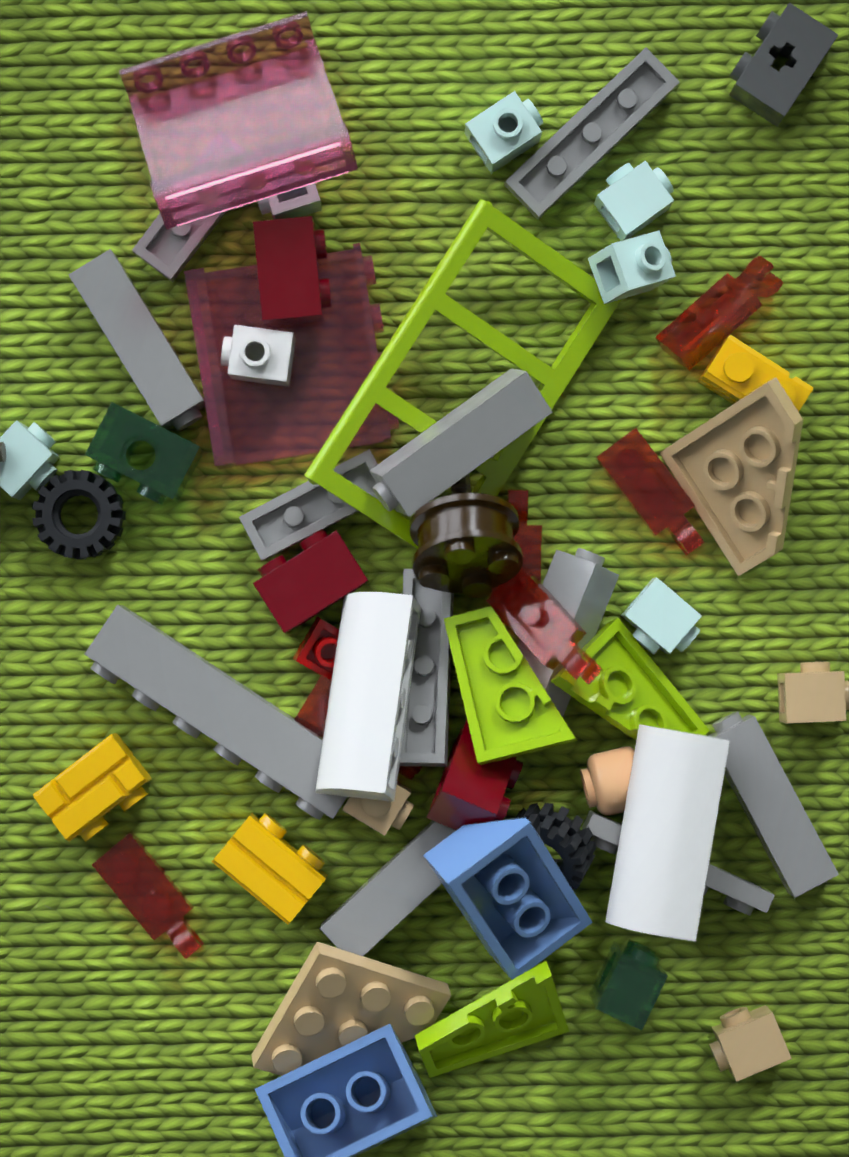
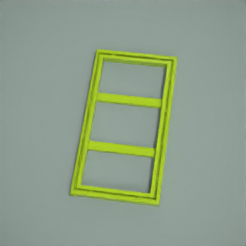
(434, 298)

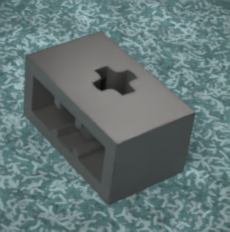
(795, 38)

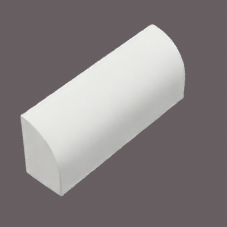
(369, 696)
(667, 832)

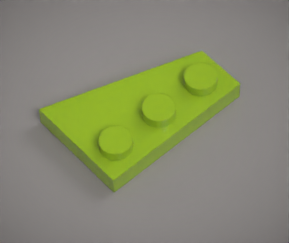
(629, 687)
(499, 690)
(495, 1024)

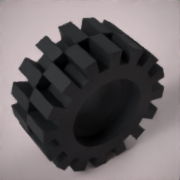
(49, 509)
(565, 838)

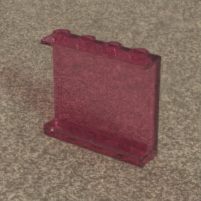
(237, 120)
(329, 364)

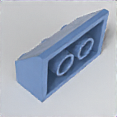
(509, 891)
(347, 1099)

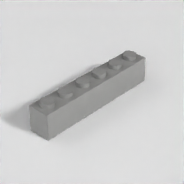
(212, 704)

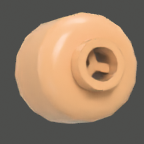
(607, 780)

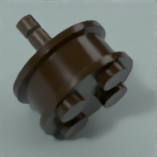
(466, 542)

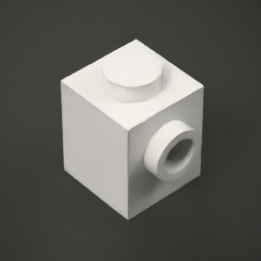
(259, 355)

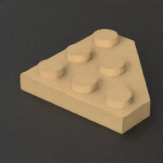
(743, 473)
(341, 1000)

